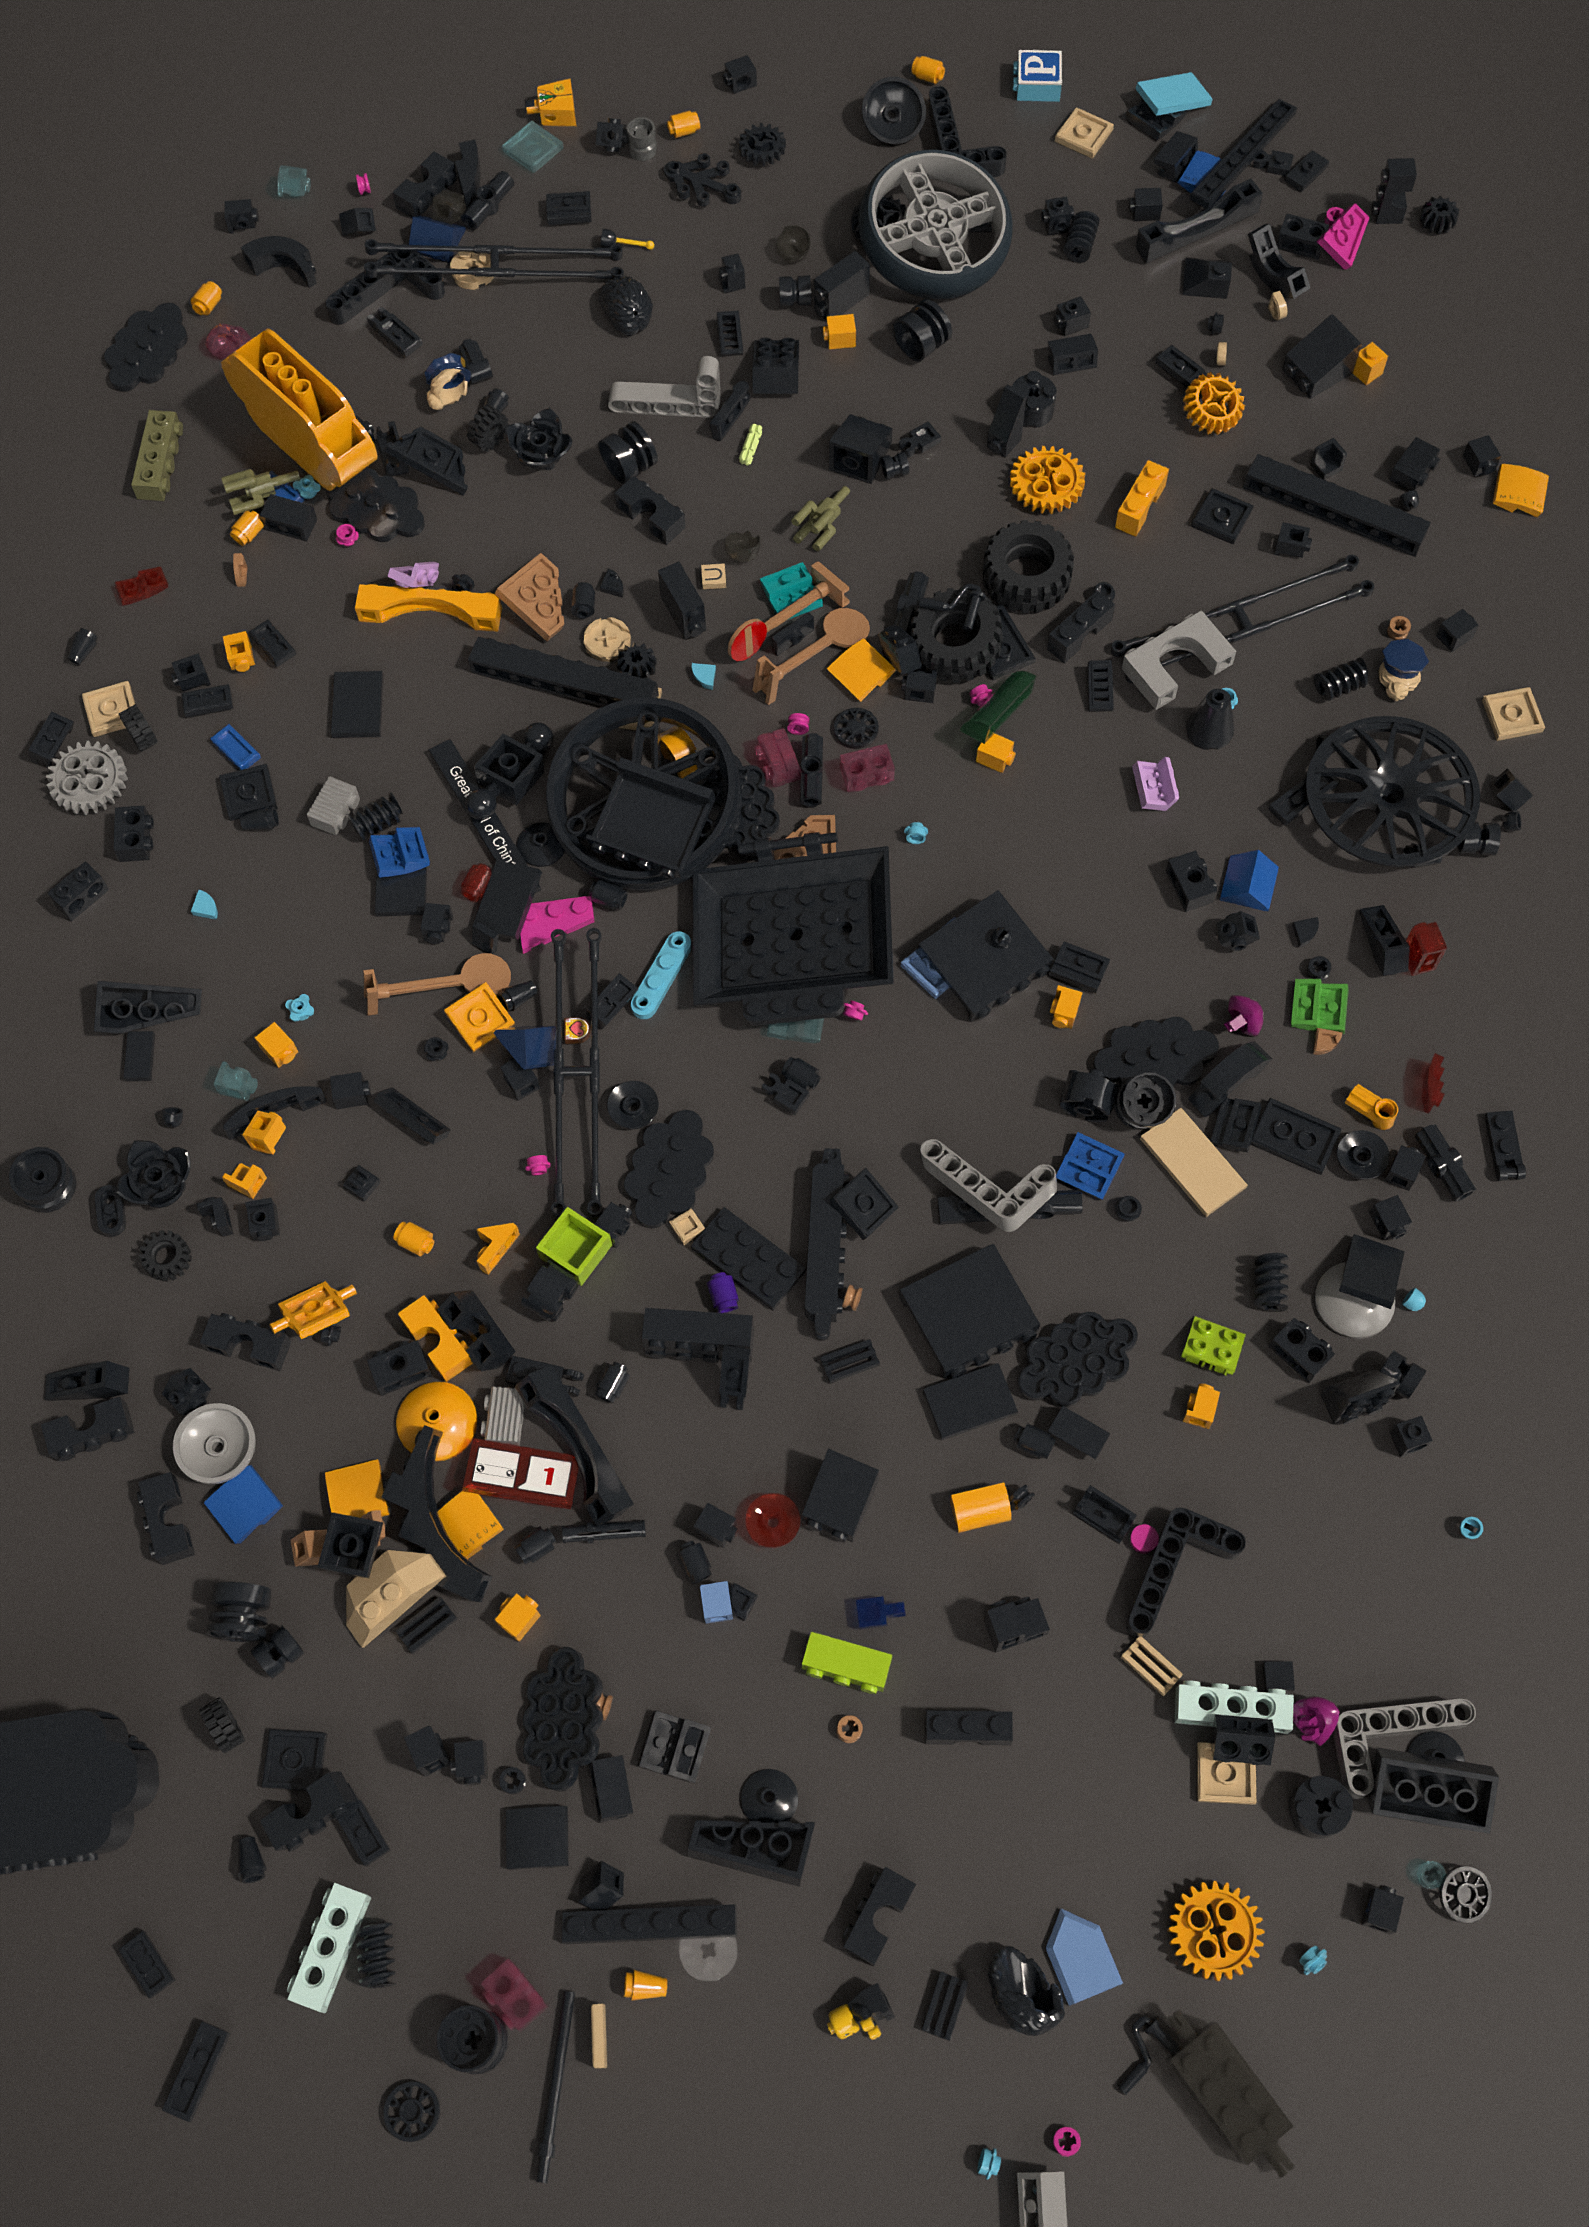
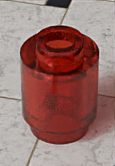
(476, 882)

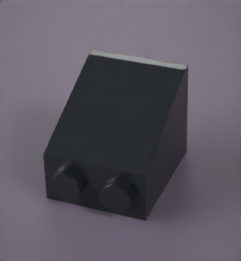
(1322, 357)
(858, 448)
(840, 1496)

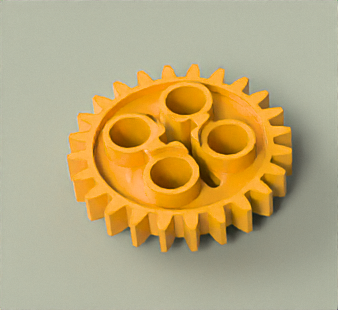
(1035, 488)
(1241, 1924)

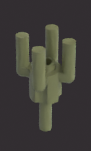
(256, 488)
(820, 518)

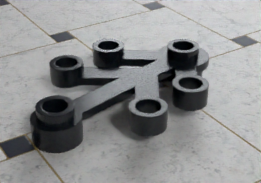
(677, 171)

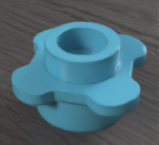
(307, 487)
(302, 1014)
(1313, 1960)

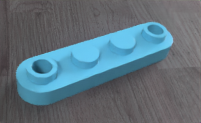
(661, 975)

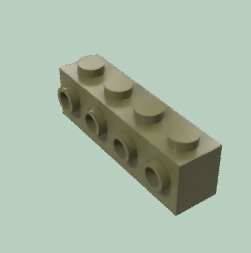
(157, 455)

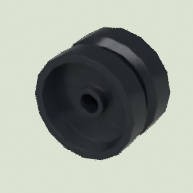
(42, 1179)

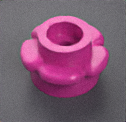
(346, 530)
(980, 694)
(537, 1165)

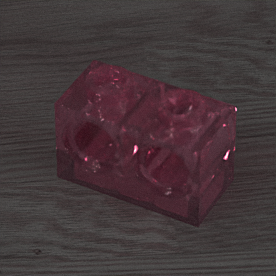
(865, 763)
(520, 1990)

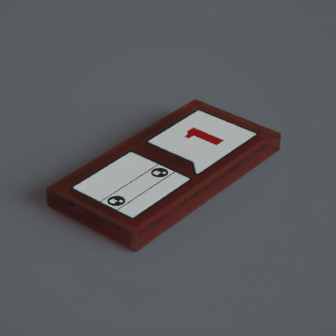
(521, 1473)

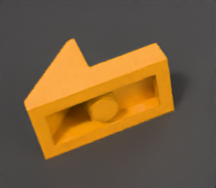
(499, 1240)

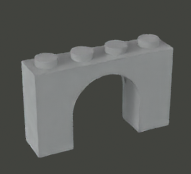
(1194, 635)

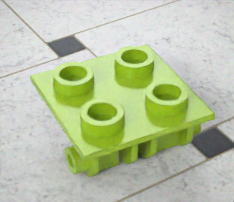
(1213, 1345)

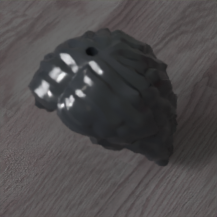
(620, 300)
(1023, 1993)

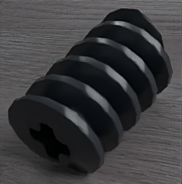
(1081, 236)
(1342, 679)
(376, 816)
(1269, 1281)
(375, 1956)

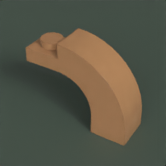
(309, 1544)

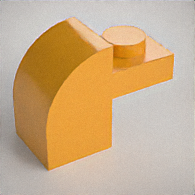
(675, 745)

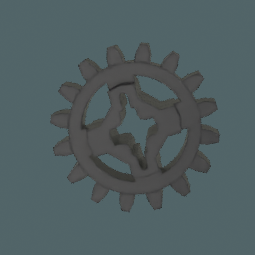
(762, 144)

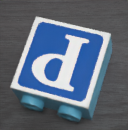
(1038, 75)

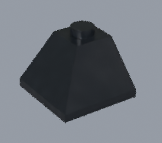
(1207, 278)
(350, 1545)

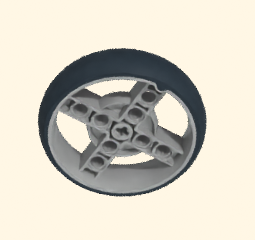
(935, 224)

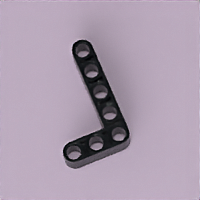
(947, 138)
(363, 291)
(1169, 1561)

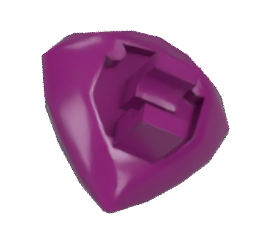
(1246, 1015)
(1315, 1718)

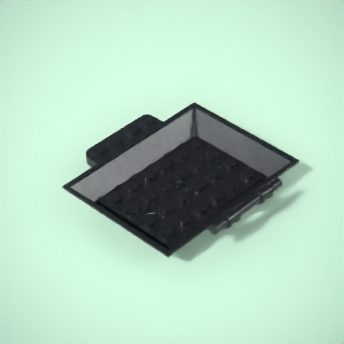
(773, 900)

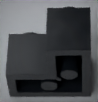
(1015, 1623)

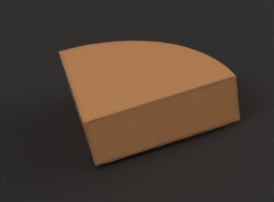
(240, 569)
(1326, 1041)

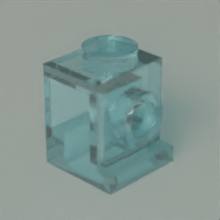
(293, 181)
(235, 1082)

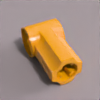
(1370, 1106)

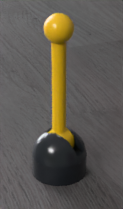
(609, 238)

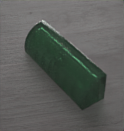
(999, 706)

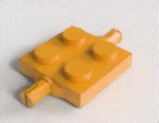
(313, 1309)

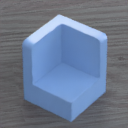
(716, 1602)

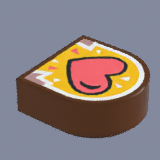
(576, 1030)

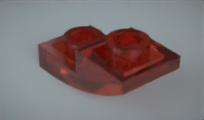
(147, 584)
(1432, 1085)

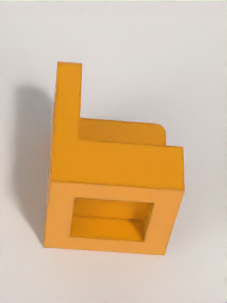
(246, 1180)

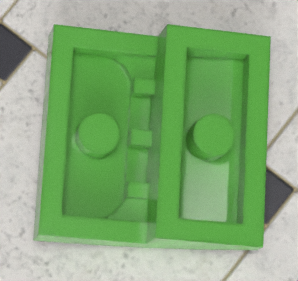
(1319, 1005)

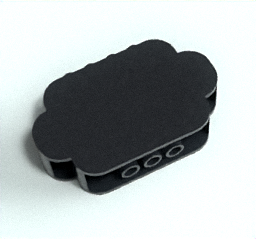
(69, 1788)

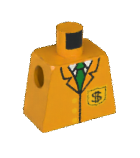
(554, 104)

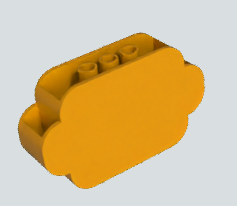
(299, 410)

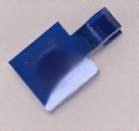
(874, 1612)

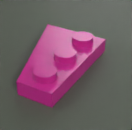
(1344, 236)
(551, 915)

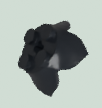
(540, 442)
(146, 1161)

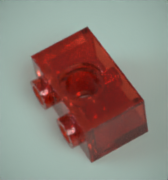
(1425, 948)

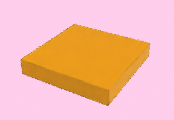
(479, 1016)

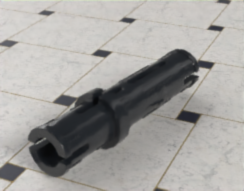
(570, 1533)

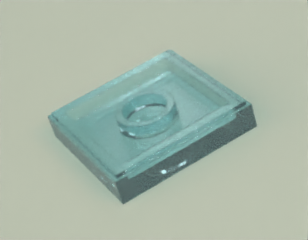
(532, 146)

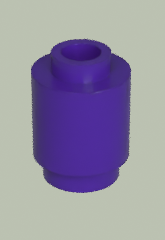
(723, 1293)

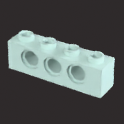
(1189, 1712)
(343, 1936)

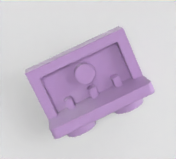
(420, 575)
(1156, 784)

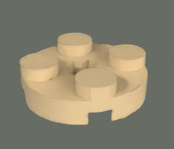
(465, 260)

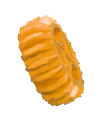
(1212, 412)

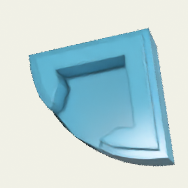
(704, 674)
(204, 906)

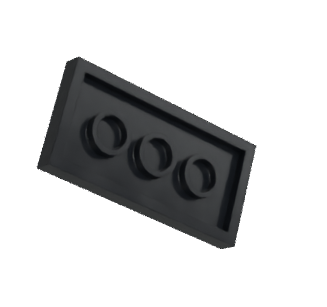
(748, 1258)

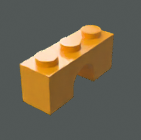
(1137, 503)
(423, 1319)

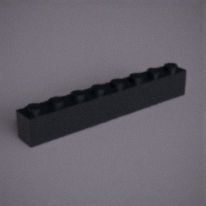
(1336, 505)
(556, 674)

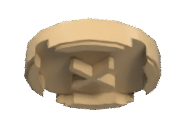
(606, 638)

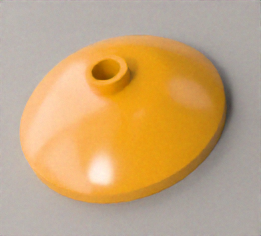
(456, 1417)

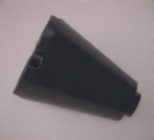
(1212, 721)

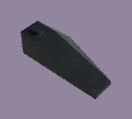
(136, 1006)

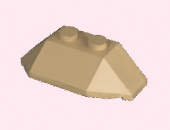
(393, 1587)

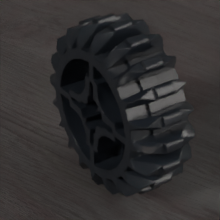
(887, 212)

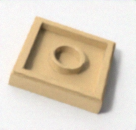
(1084, 132)
(105, 704)
(1513, 713)
(1224, 1781)

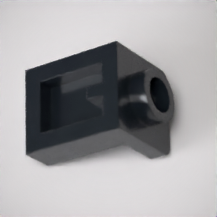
(218, 1213)

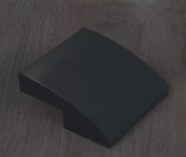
(1155, 126)
(674, 1747)
(537, 1837)

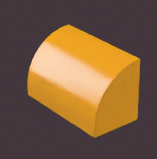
(981, 1507)

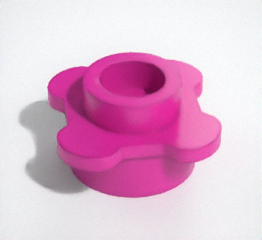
(855, 1010)

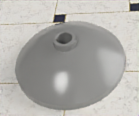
(1345, 1313)
(202, 1432)

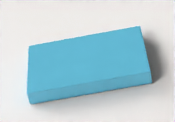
(1173, 93)

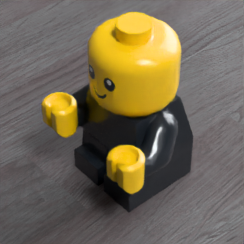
(862, 2011)

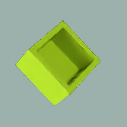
(574, 1245)

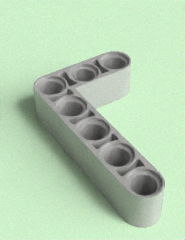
(671, 399)
(984, 1189)
(1390, 1727)

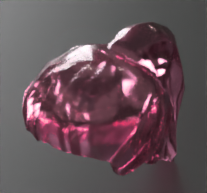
(225, 340)

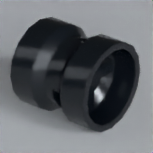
(895, 465)

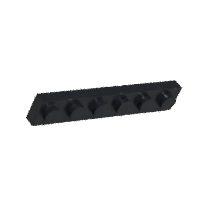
(649, 1924)

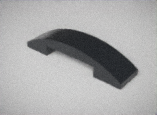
(273, 1102)

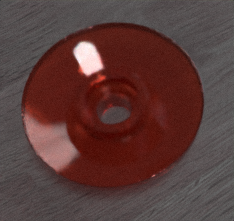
(769, 1507)

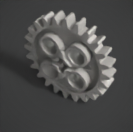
(87, 777)

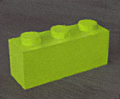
(846, 1663)

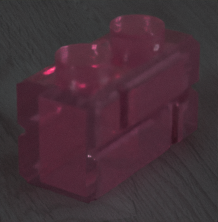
(779, 758)

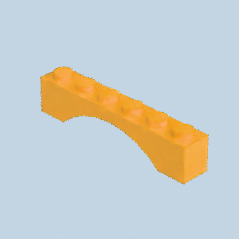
(382, 603)

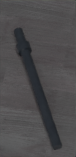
(547, 2149)

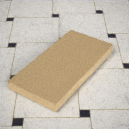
(1194, 1162)

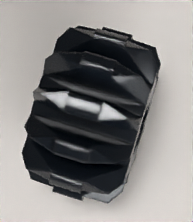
(1439, 214)
(637, 661)

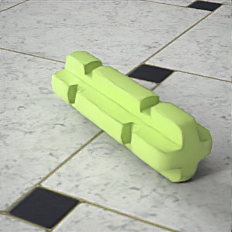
(750, 444)

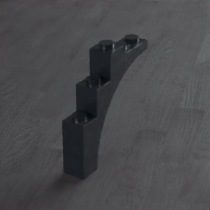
(422, 1524)

